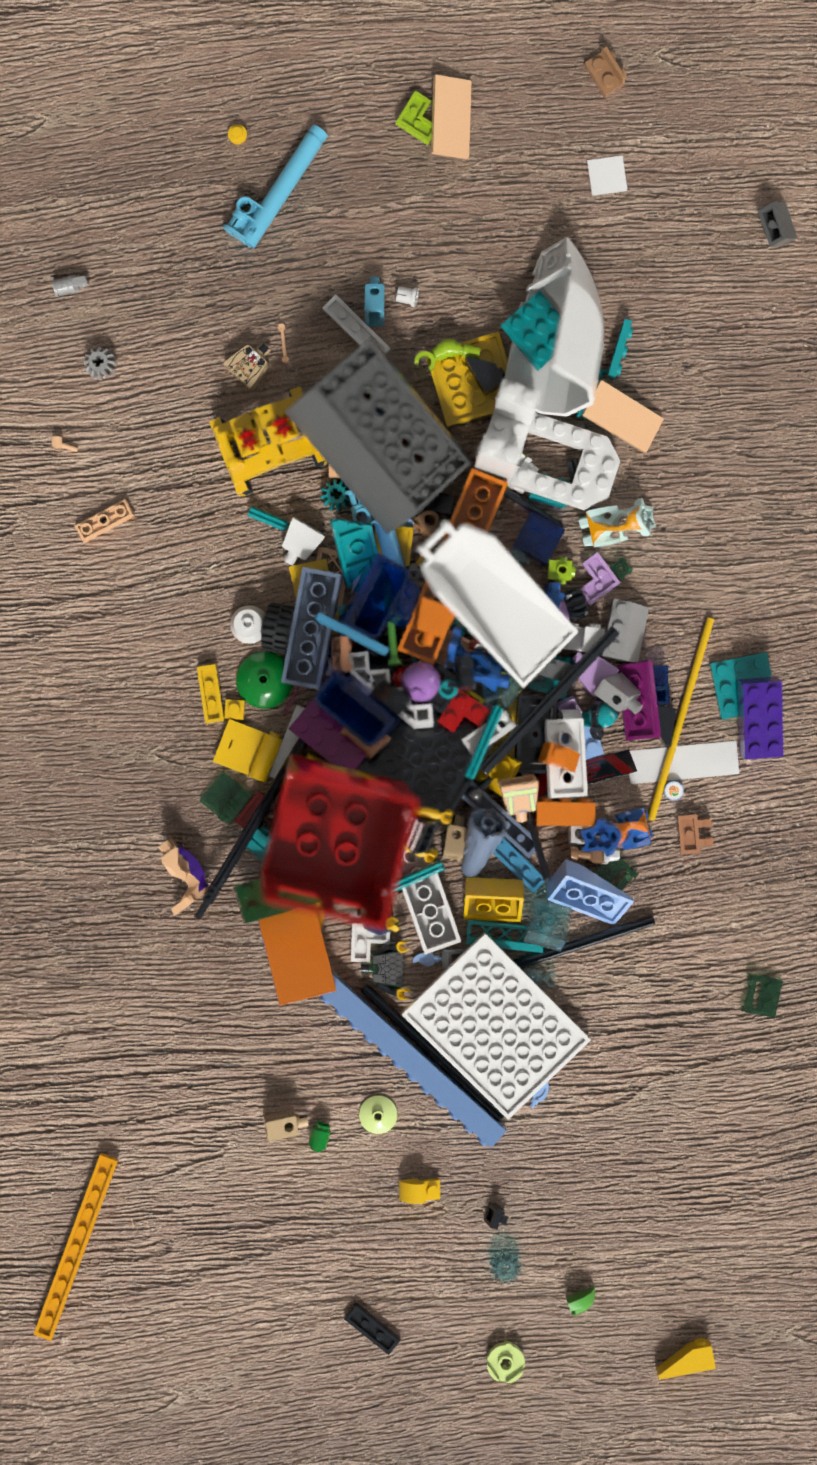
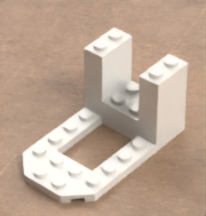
(505, 438)

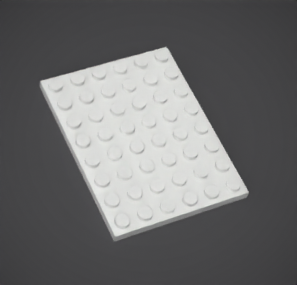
(495, 1026)

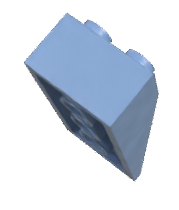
(587, 893)

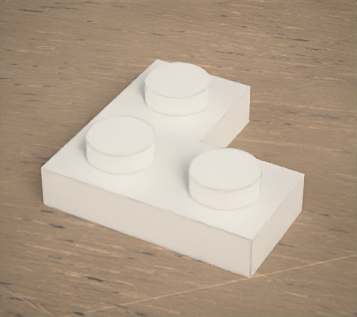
(362, 942)

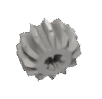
(95, 358)

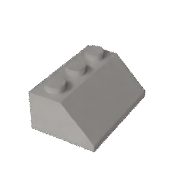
(630, 622)

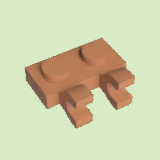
(689, 833)

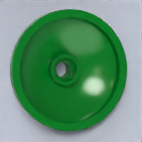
(260, 694)

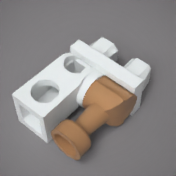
(596, 857)

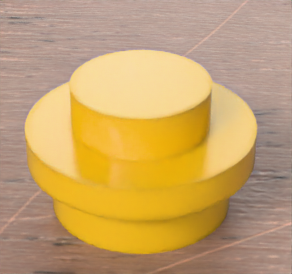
(237, 134)

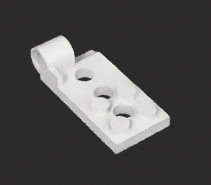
(572, 724)

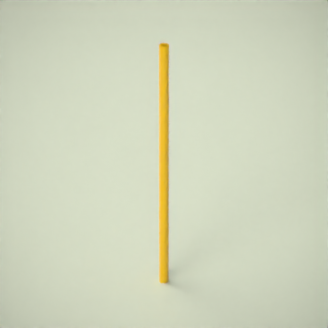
(680, 719)

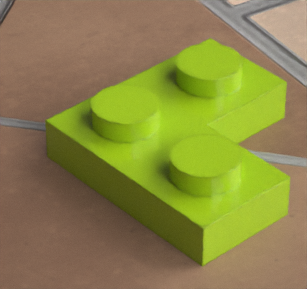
(412, 118)

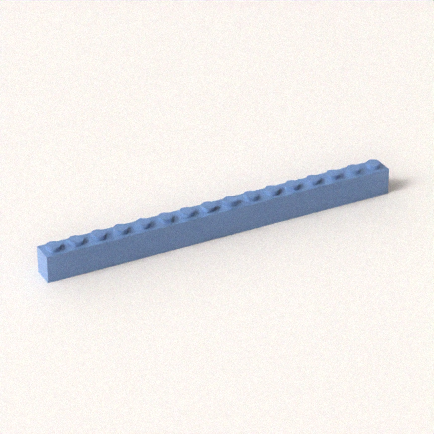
(414, 1062)

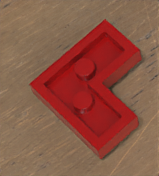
(463, 706)

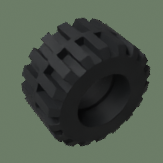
(277, 627)

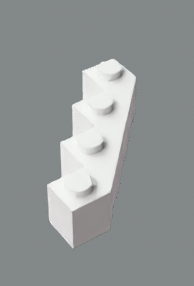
(416, 716)

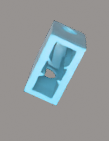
(375, 303)

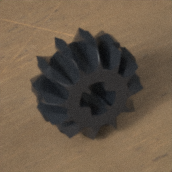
(576, 603)

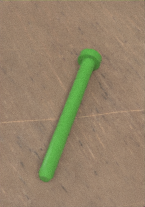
(393, 646)

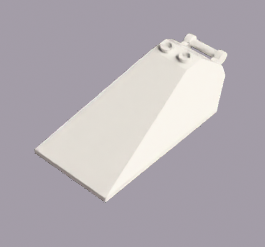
(495, 600)

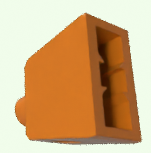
(433, 620)

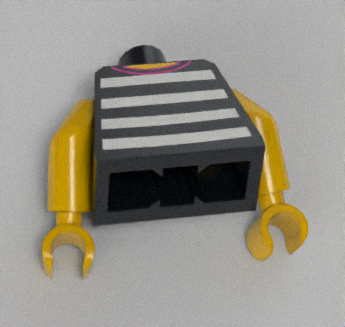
(423, 831)

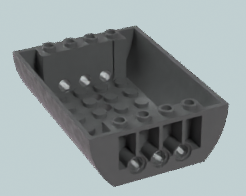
(368, 447)

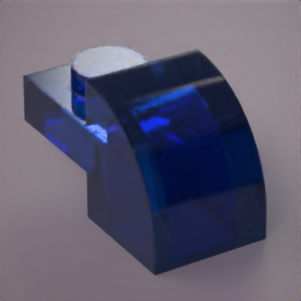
(661, 684)

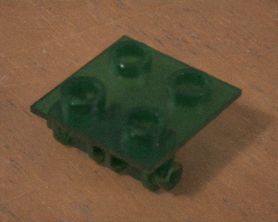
(225, 798)

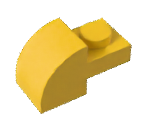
(419, 1191)

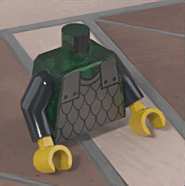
(388, 968)

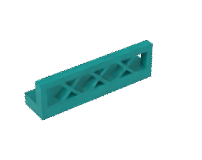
(501, 942)

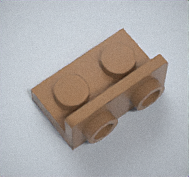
(606, 72)

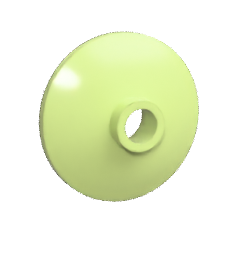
(381, 1105)

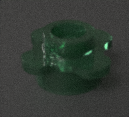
(626, 569)

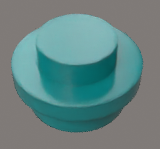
(447, 692)

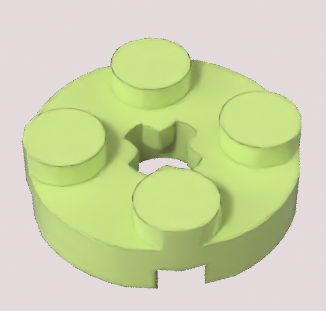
(502, 1351)

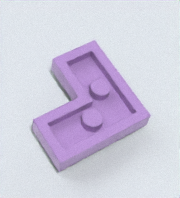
(602, 576)

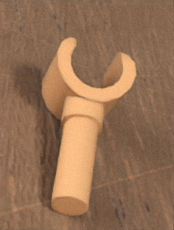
(57, 443)

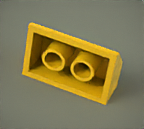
(493, 899)

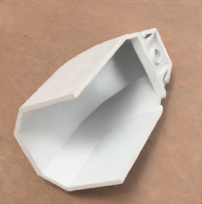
(572, 374)

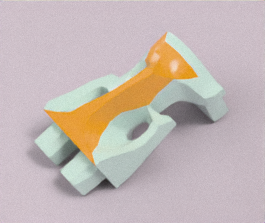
(637, 518)

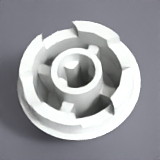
(247, 624)

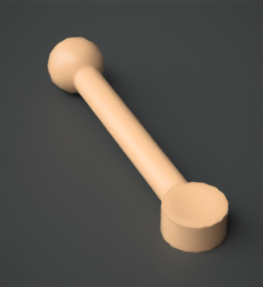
(281, 327)

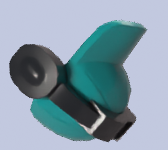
(599, 717)

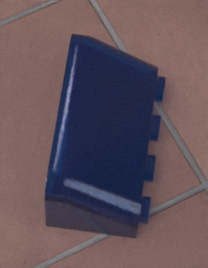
(374, 596)
(355, 708)

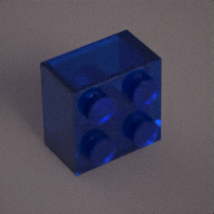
(538, 538)

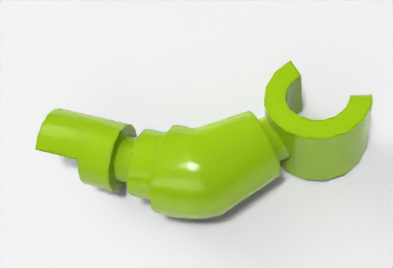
(445, 349)

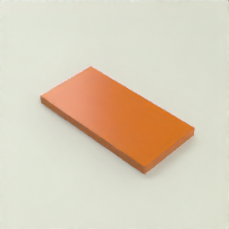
(296, 956)

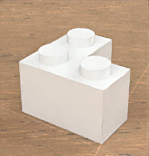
(584, 638)

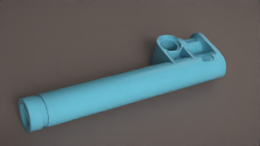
(252, 225)
(388, 541)

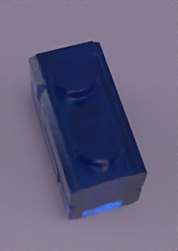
(406, 605)

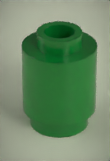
(319, 1136)

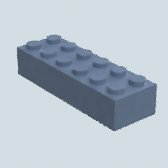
(309, 639)

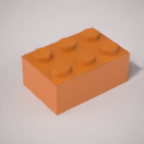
(565, 812)

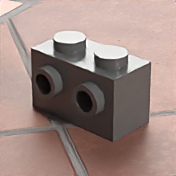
(777, 224)

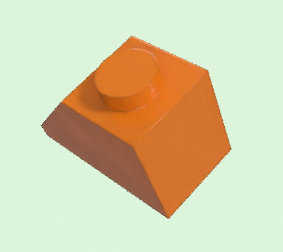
(559, 756)

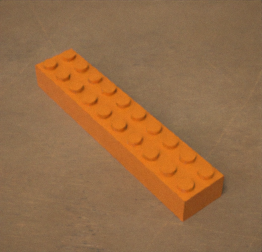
(476, 509)

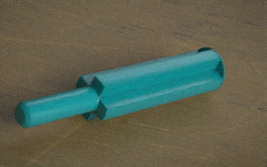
(268, 518)

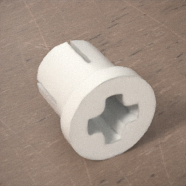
(411, 296)

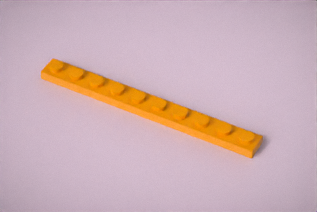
(76, 1246)

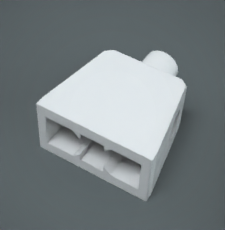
(300, 541)

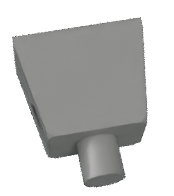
(619, 693)

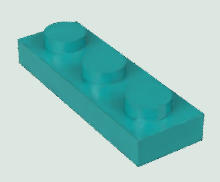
(620, 349)

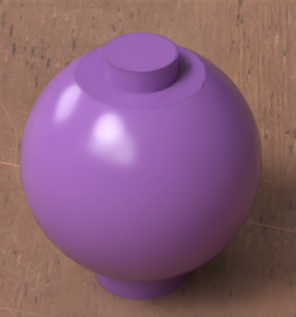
(421, 681)

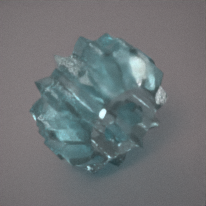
(499, 1273)

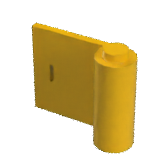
(250, 752)

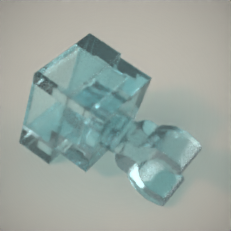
(535, 974)

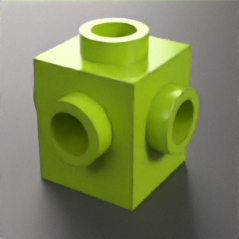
(553, 570)

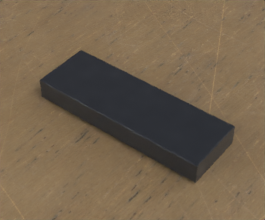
(372, 1328)

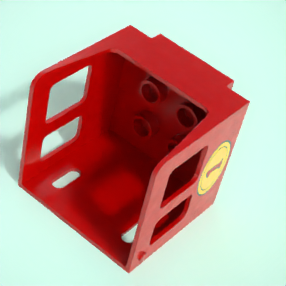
(337, 840)

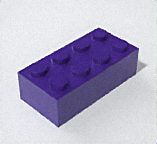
(760, 717)

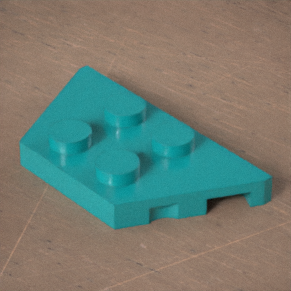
(354, 547)

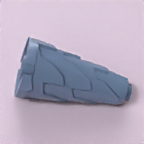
(482, 838)

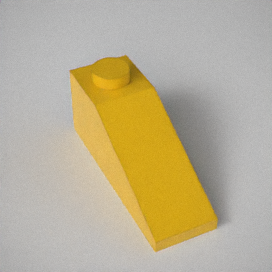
(691, 1358)

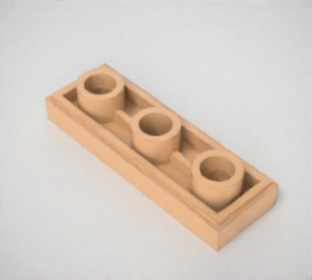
(115, 516)

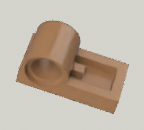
(427, 530)

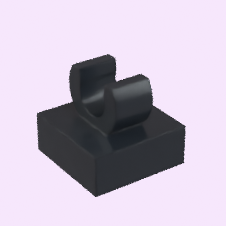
(494, 1216)

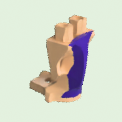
(184, 865)

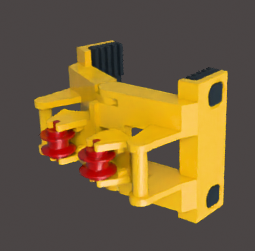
(249, 436)

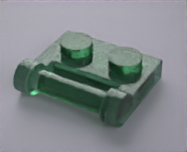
(612, 870)
(767, 998)

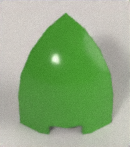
(581, 1301)

